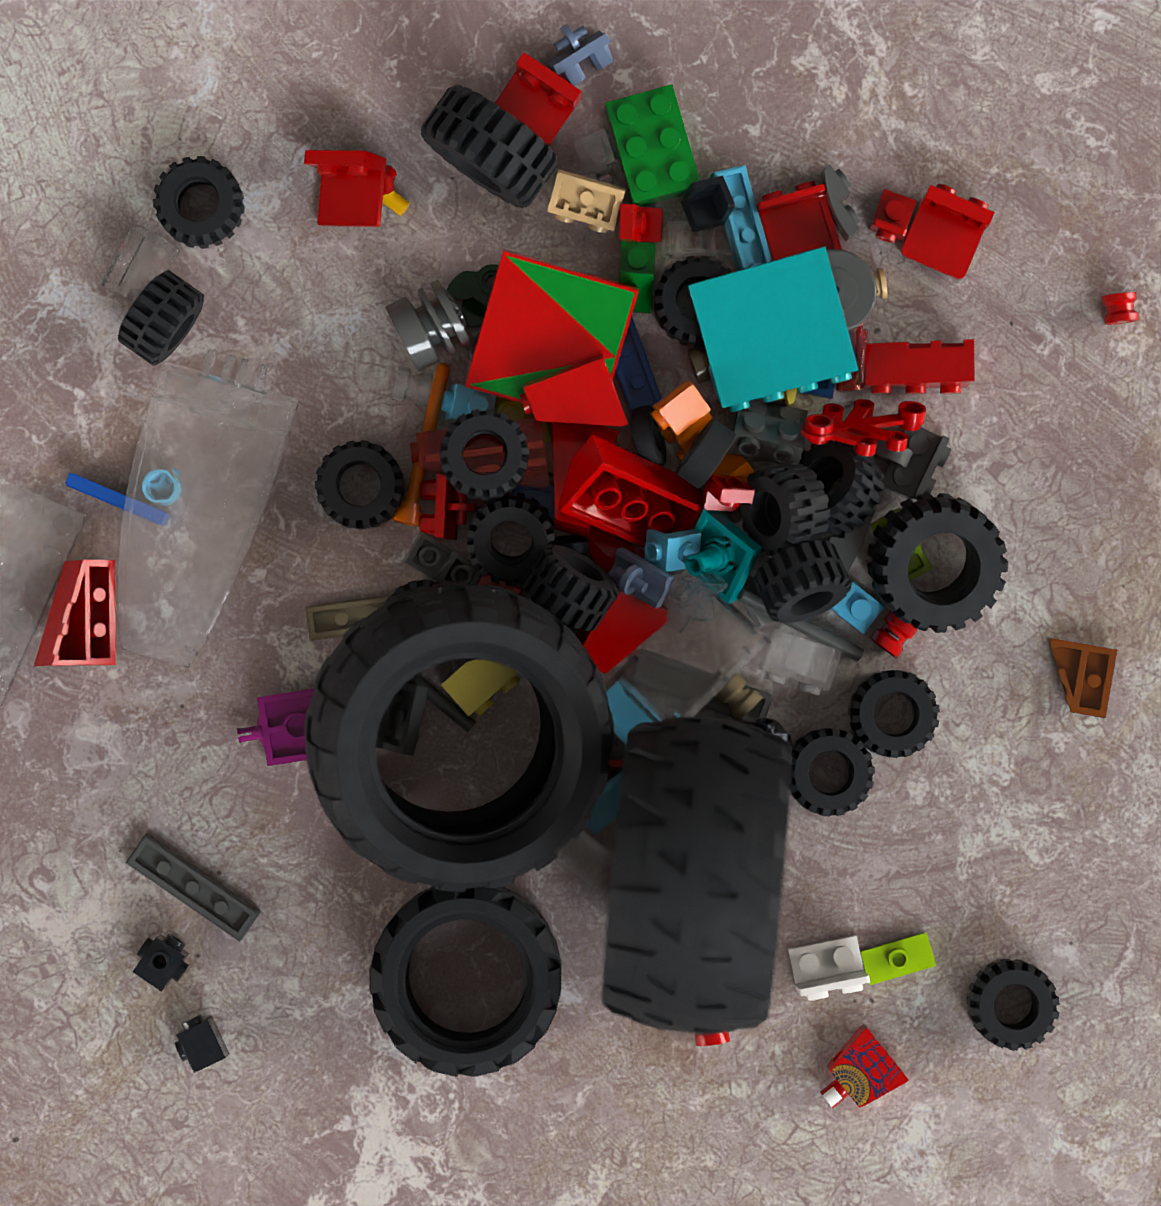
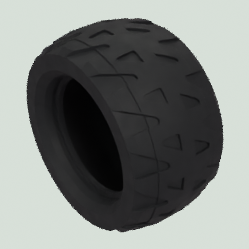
(697, 875)

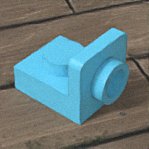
(858, 608)

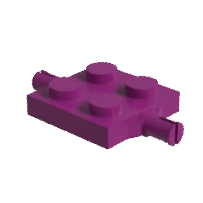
(281, 726)

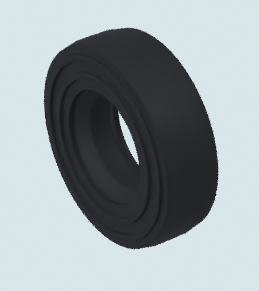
(646, 437)

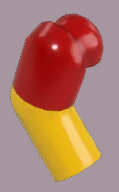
(390, 197)

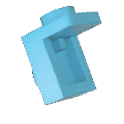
(463, 400)
(671, 549)

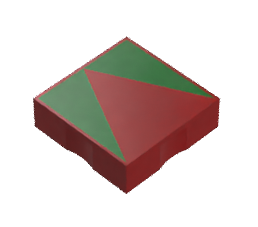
(545, 322)

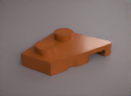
(1085, 675)

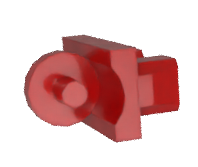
(449, 508)

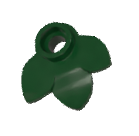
(474, 292)

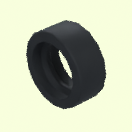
(705, 453)

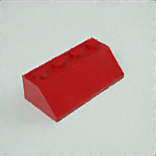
(627, 493)

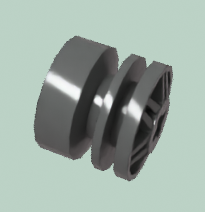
(429, 325)

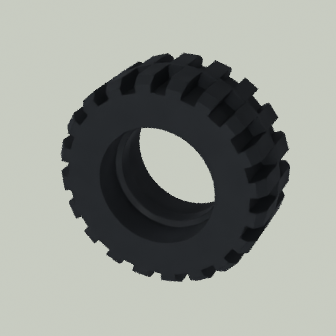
(489, 146)
(970, 590)

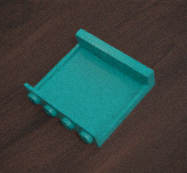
(773, 329)

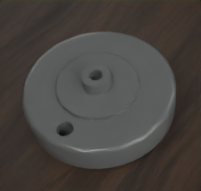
(854, 286)

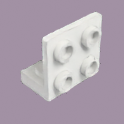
(827, 967)

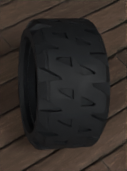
(454, 1051)

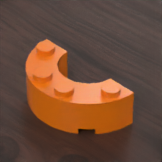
(682, 418)

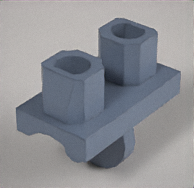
(593, 47)
(640, 578)

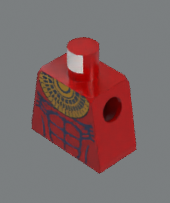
(862, 1071)

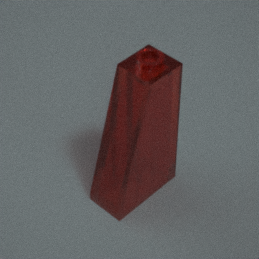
(487, 454)

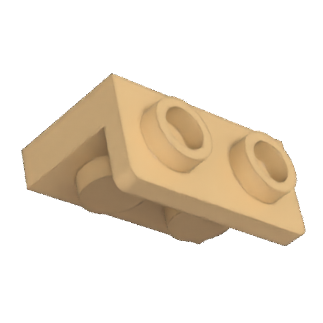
(586, 201)

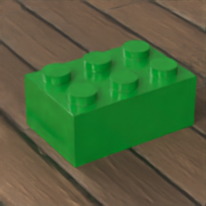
(652, 145)

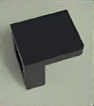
(707, 203)

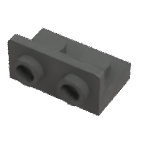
(916, 478)

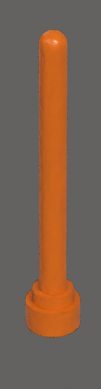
(409, 510)

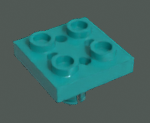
(719, 555)

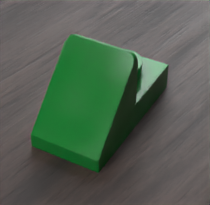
(637, 269)

